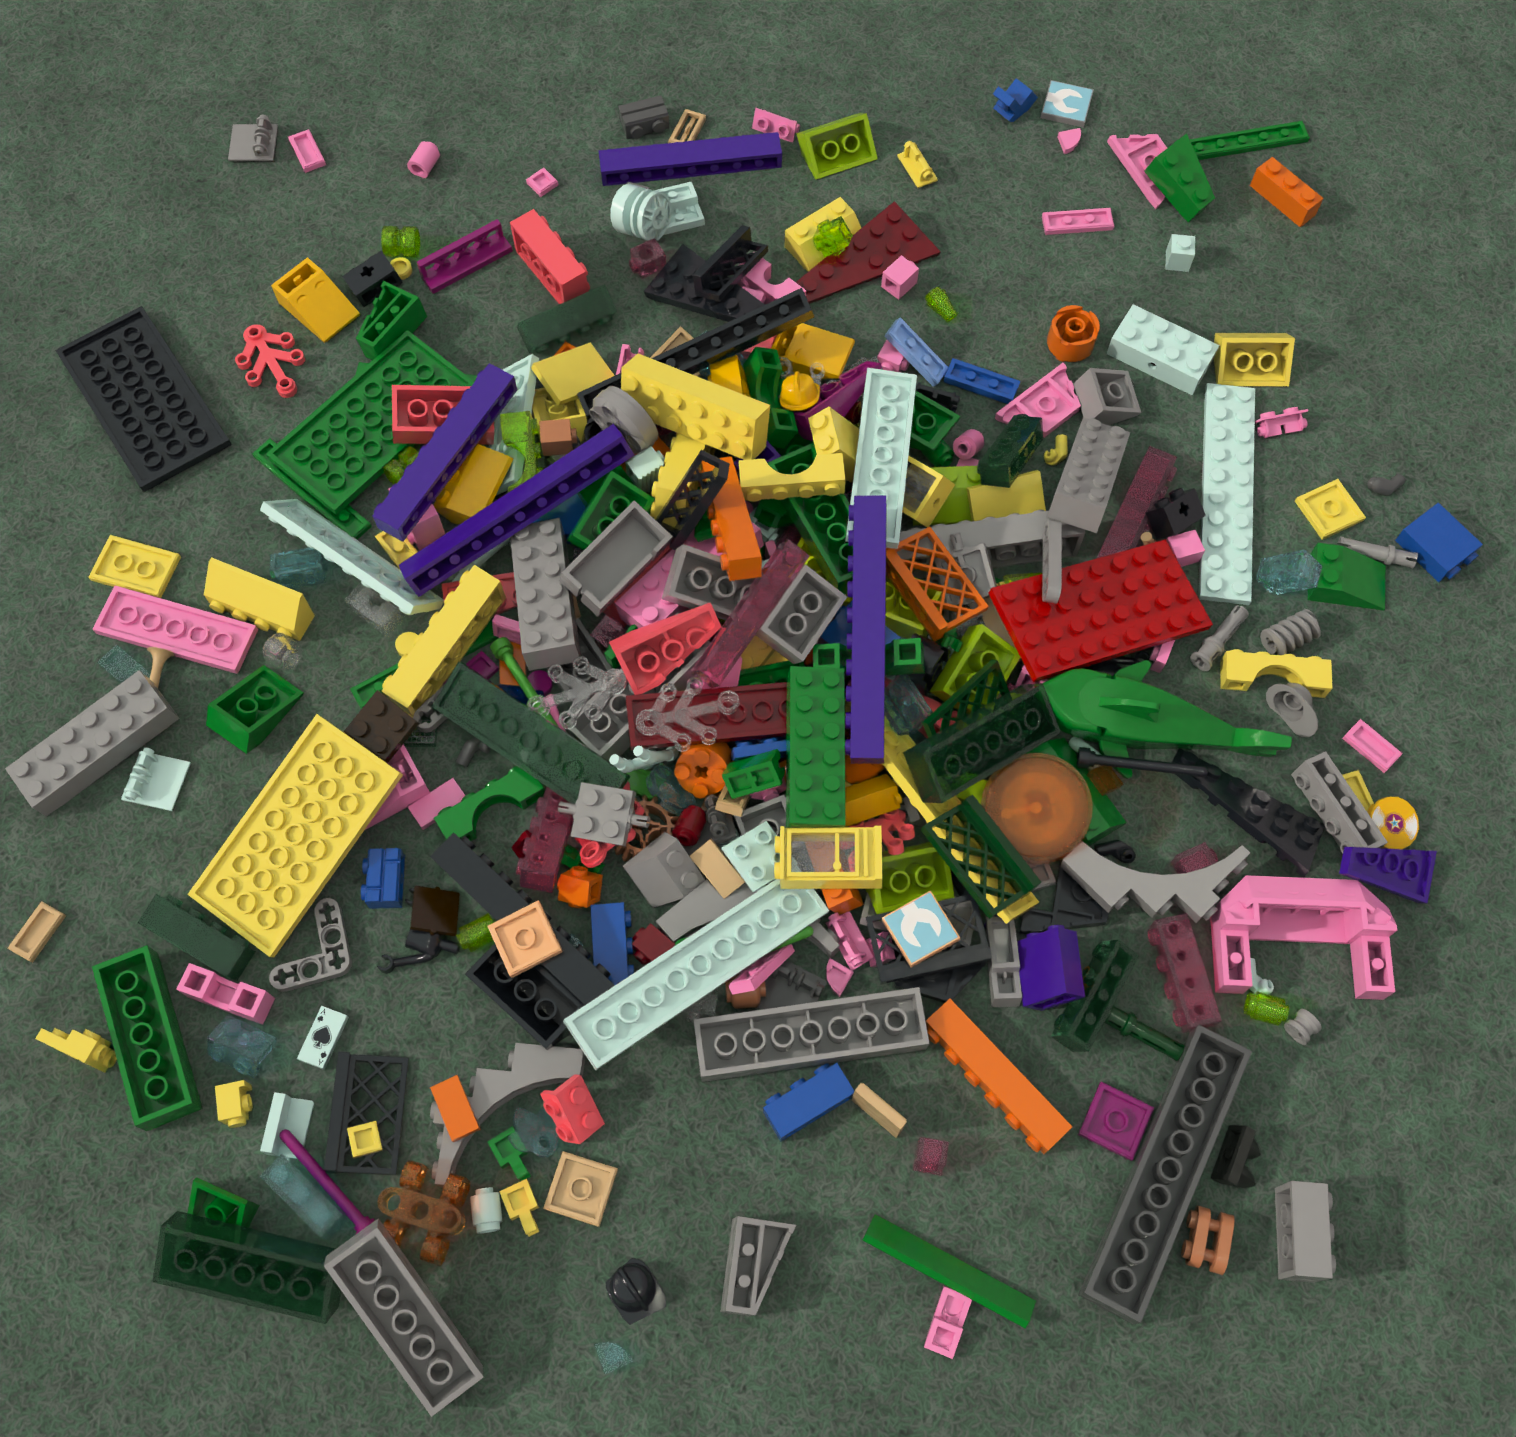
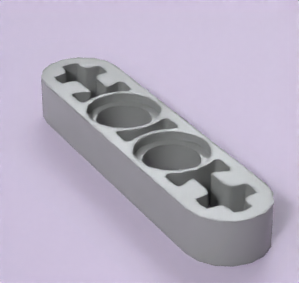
(1052, 561)

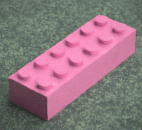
(643, 601)

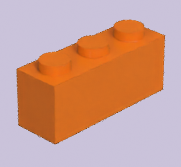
(1286, 191)

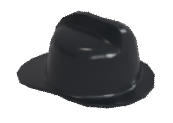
(635, 1291)

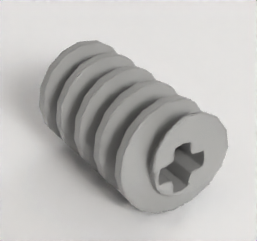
(1291, 633)

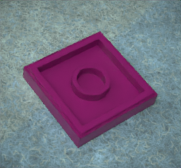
(1116, 1121)

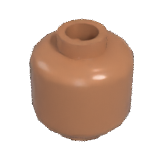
(747, 999)

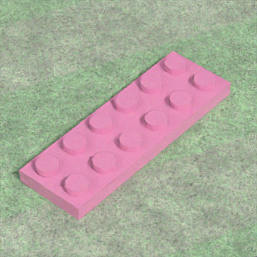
(177, 628)

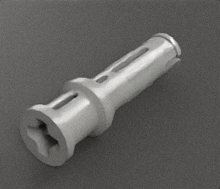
(1214, 645)

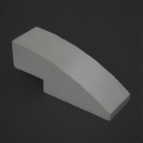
(1005, 963)

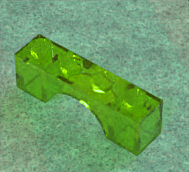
(519, 433)

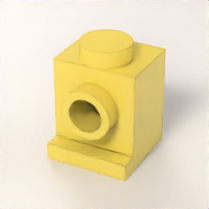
(233, 1103)

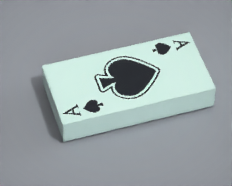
(322, 1037)

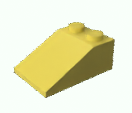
(546, 409)

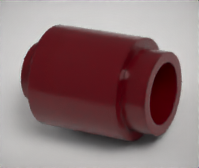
(690, 825)

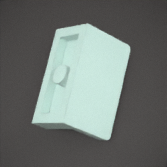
(290, 1115)

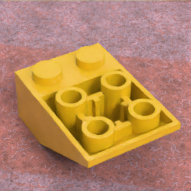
(314, 300)
(810, 344)

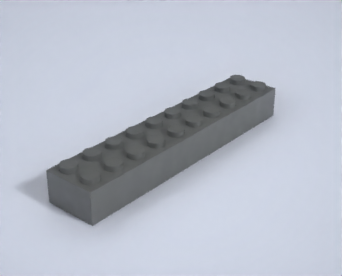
(1165, 1175)

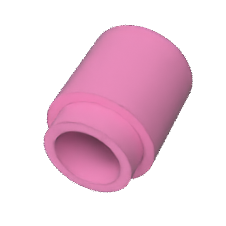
(968, 444)

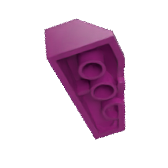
(837, 395)

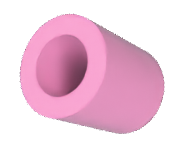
(423, 159)

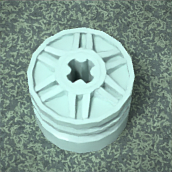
(640, 212)

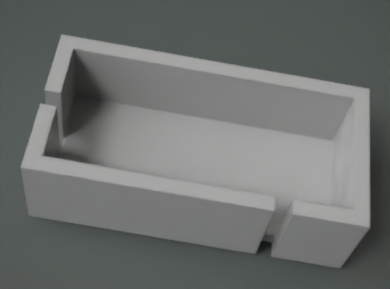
(615, 558)

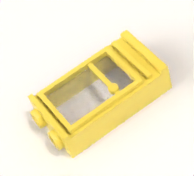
(829, 858)

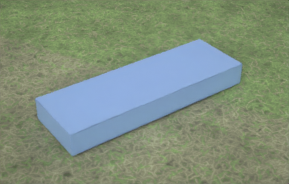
(916, 352)

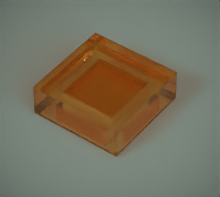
(1105, 779)

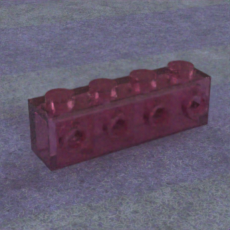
(547, 844)
(1184, 973)

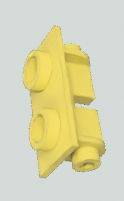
(916, 165)

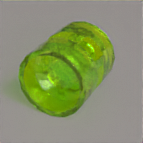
(409, 241)
(393, 469)

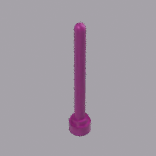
(325, 1181)

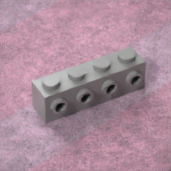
(1337, 804)

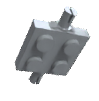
(976, 566)
(603, 814)

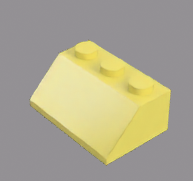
(800, 235)
(1253, 359)

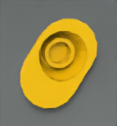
(799, 392)

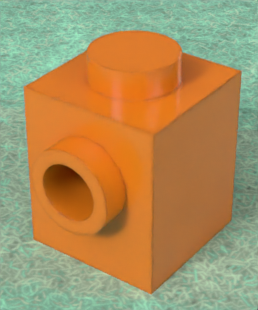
(579, 887)

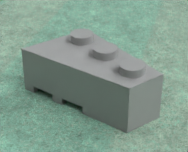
(751, 1262)

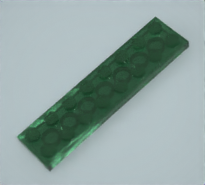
(523, 735)

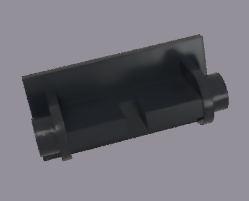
(944, 398)

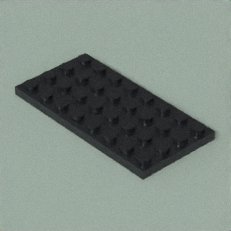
(143, 398)

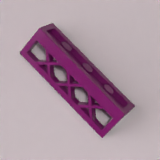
(465, 259)

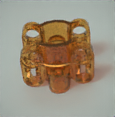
(453, 1194)

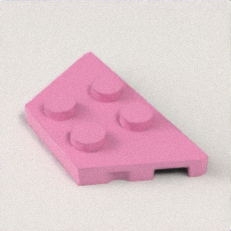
(1136, 155)
(1048, 398)

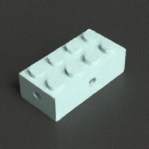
(1162, 349)

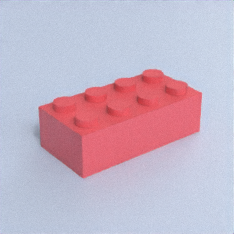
(548, 257)
(422, 408)

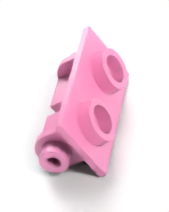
(769, 123)
(1271, 423)
(851, 940)

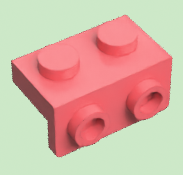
(572, 1110)

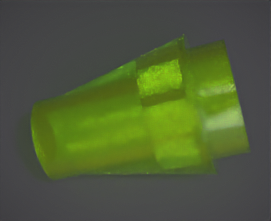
(940, 303)

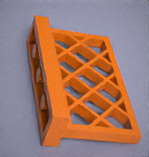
(917, 598)

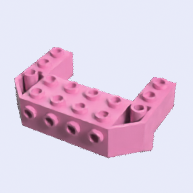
(1303, 912)

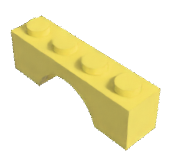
(822, 478)
(1241, 668)

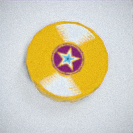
(1395, 821)

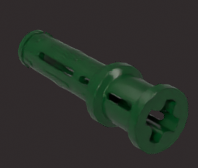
(1129, 1025)

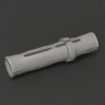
(1381, 553)

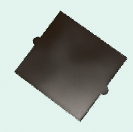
(434, 910)

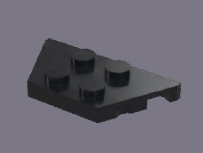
(939, 985)

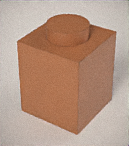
(557, 437)

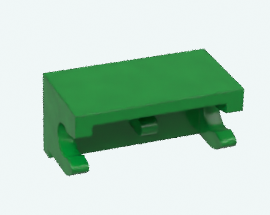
(753, 774)

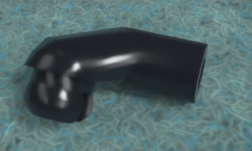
(1116, 849)

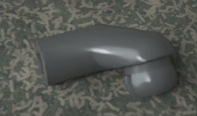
(1385, 486)

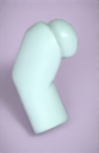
(1258, 983)

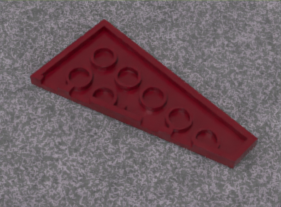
(869, 254)

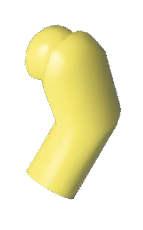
(1059, 453)

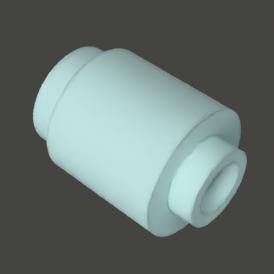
(486, 1210)

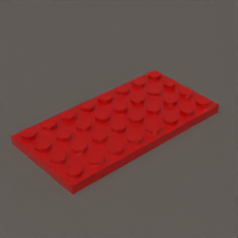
(1102, 610)

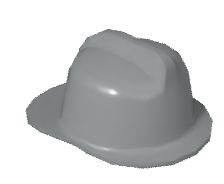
(1294, 706)

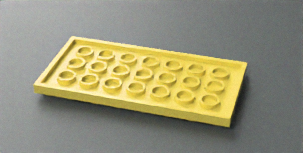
(295, 835)

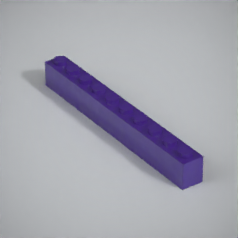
(516, 510)
(868, 630)

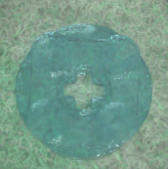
(666, 786)

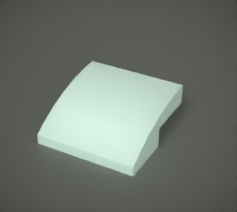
(684, 207)

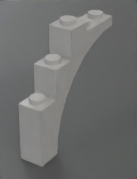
(1152, 892)
(706, 905)
(491, 1089)

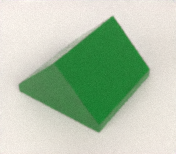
(220, 1204)

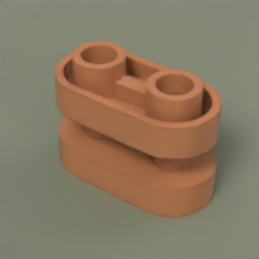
(1195, 1248)

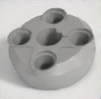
(628, 416)

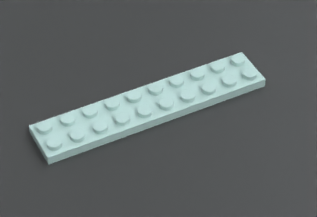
(1227, 494)
(691, 970)

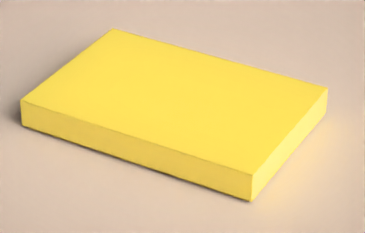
(571, 372)
(993, 501)
(134, 566)

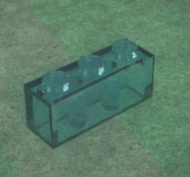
(304, 1197)

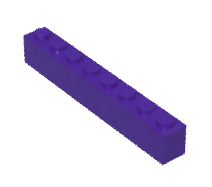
(690, 158)
(444, 452)

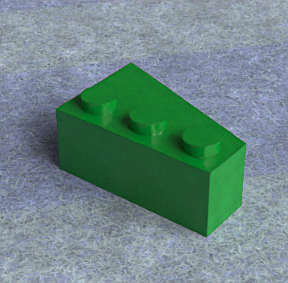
(1181, 179)
(391, 317)

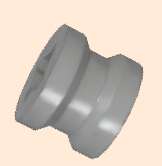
(1302, 1026)

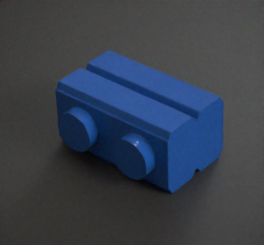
(383, 878)

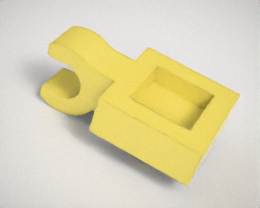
(519, 1203)

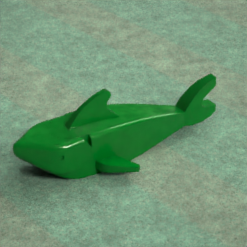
(1131, 714)

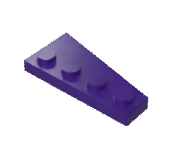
(1392, 870)

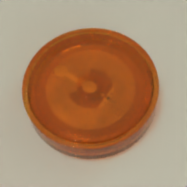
(1039, 806)

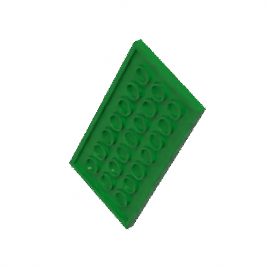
(351, 435)

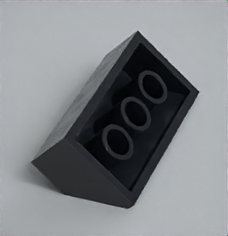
(530, 999)

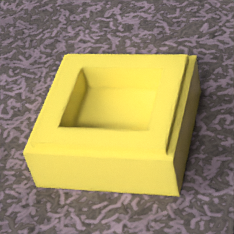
(364, 1139)

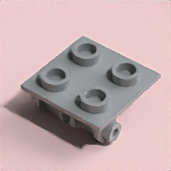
(253, 141)

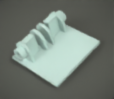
(155, 780)
(754, 856)

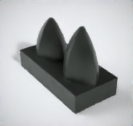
(1230, 1164)

